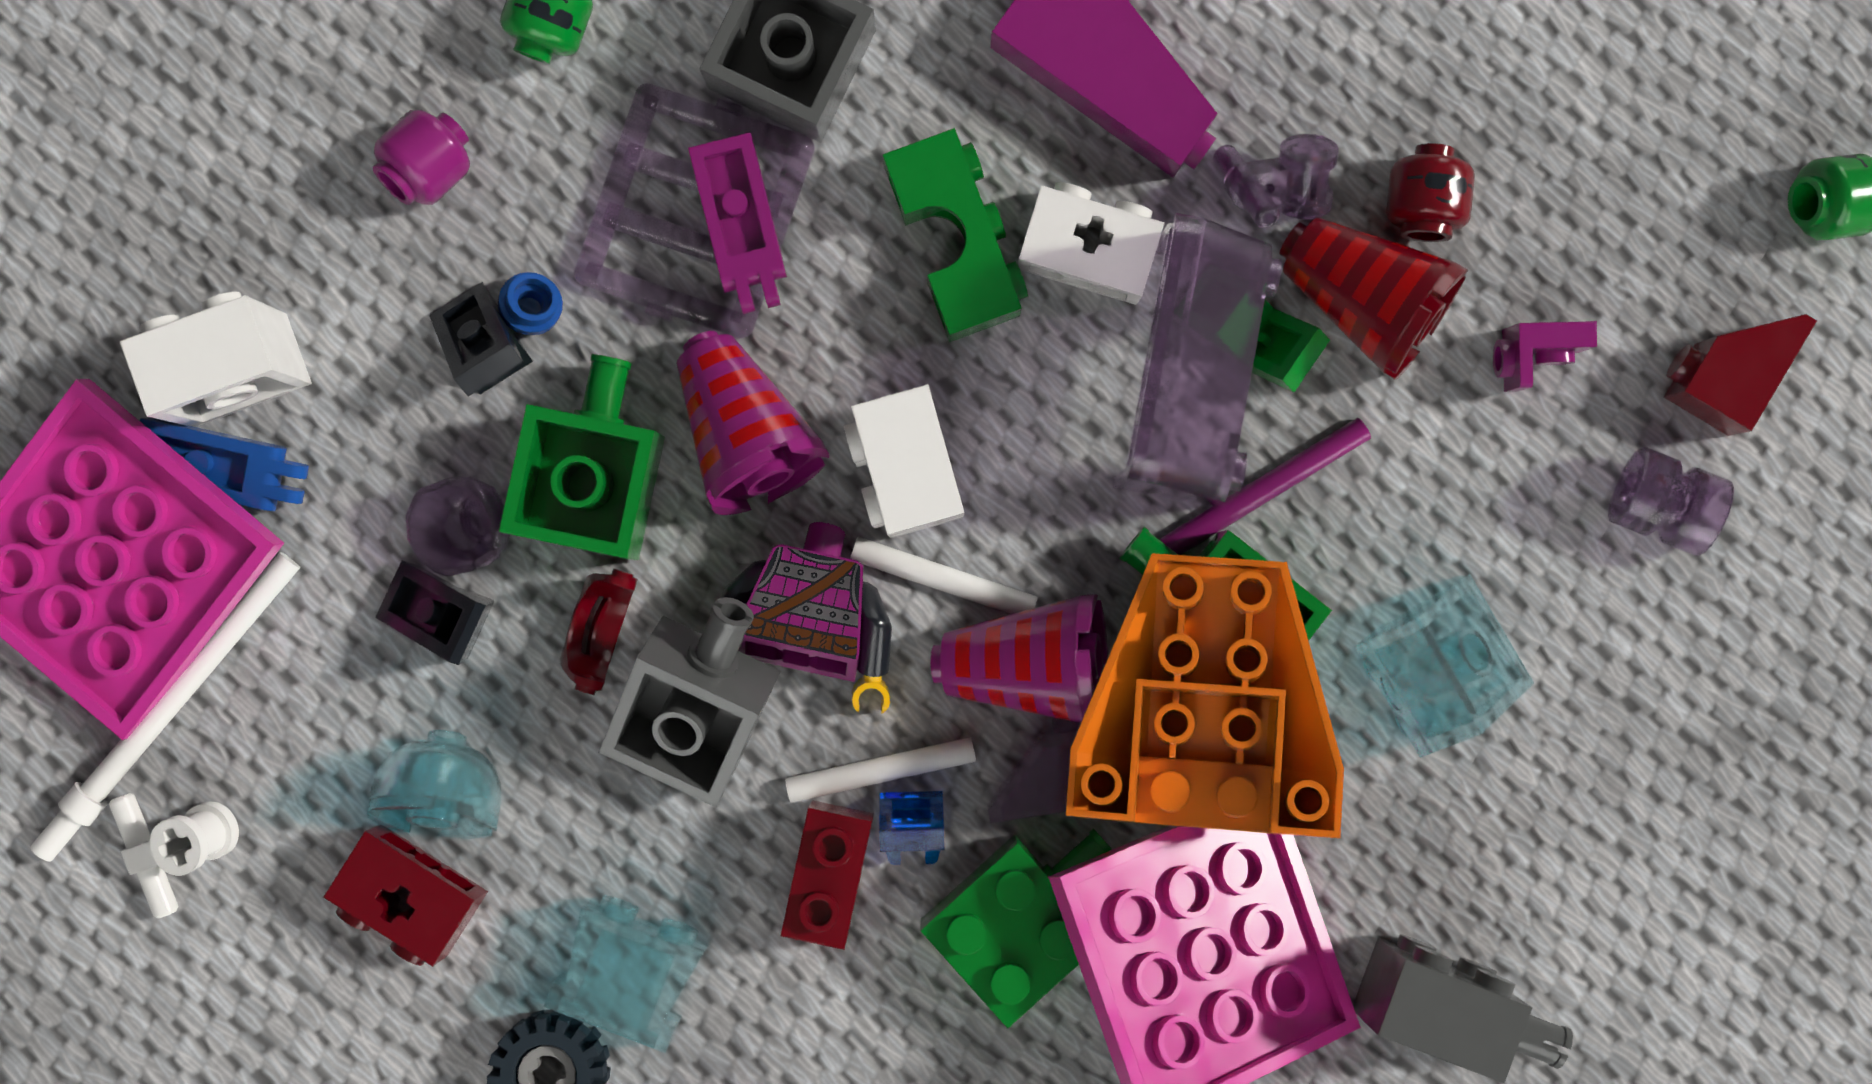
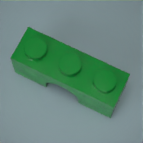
(939, 181)

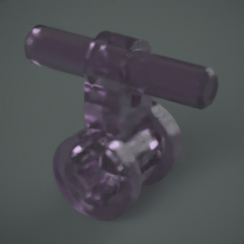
(1281, 182)

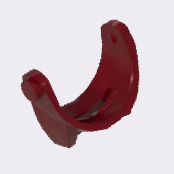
(590, 668)

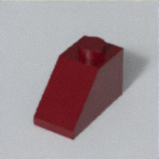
(1736, 373)

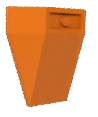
(1210, 708)

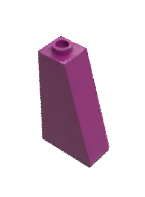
(1113, 72)

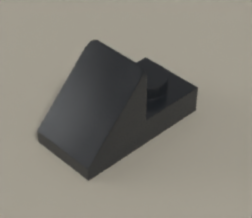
(478, 341)
(434, 612)

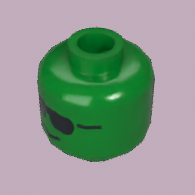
(546, 26)
(1833, 197)

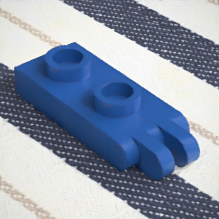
(238, 465)

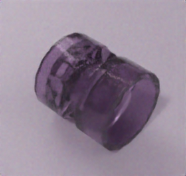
(1680, 505)

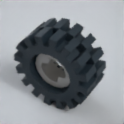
(550, 1035)

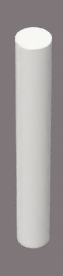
(941, 577)
(880, 770)

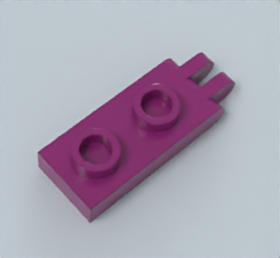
(739, 218)

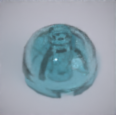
(437, 787)

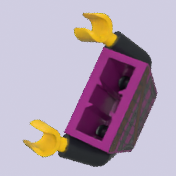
(816, 613)

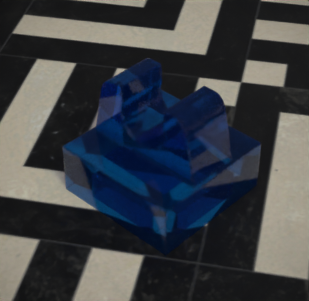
(911, 824)

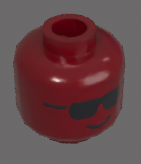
(1430, 193)

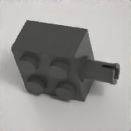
(789, 58)
(691, 703)
(1453, 1011)

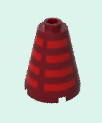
(1372, 288)

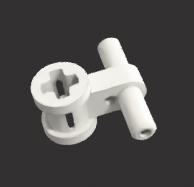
(173, 847)

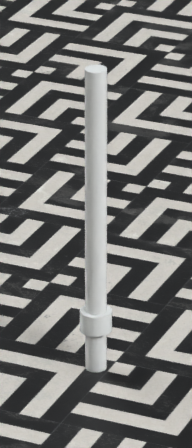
(87, 799)

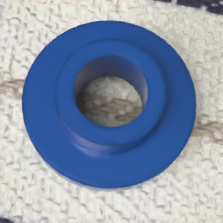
(530, 286)

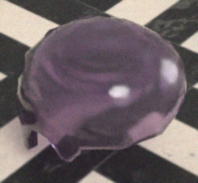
(456, 525)

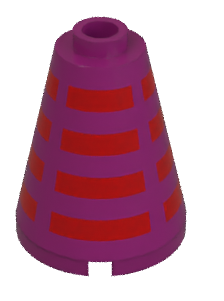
(743, 426)
(1028, 660)

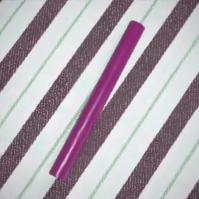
(1267, 487)

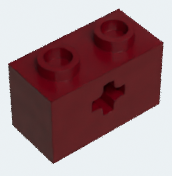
(827, 874)
(438, 896)

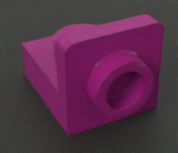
(1550, 342)

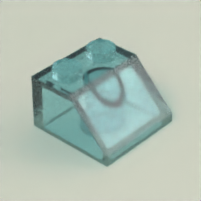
(1445, 667)

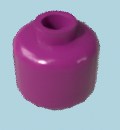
(421, 157)

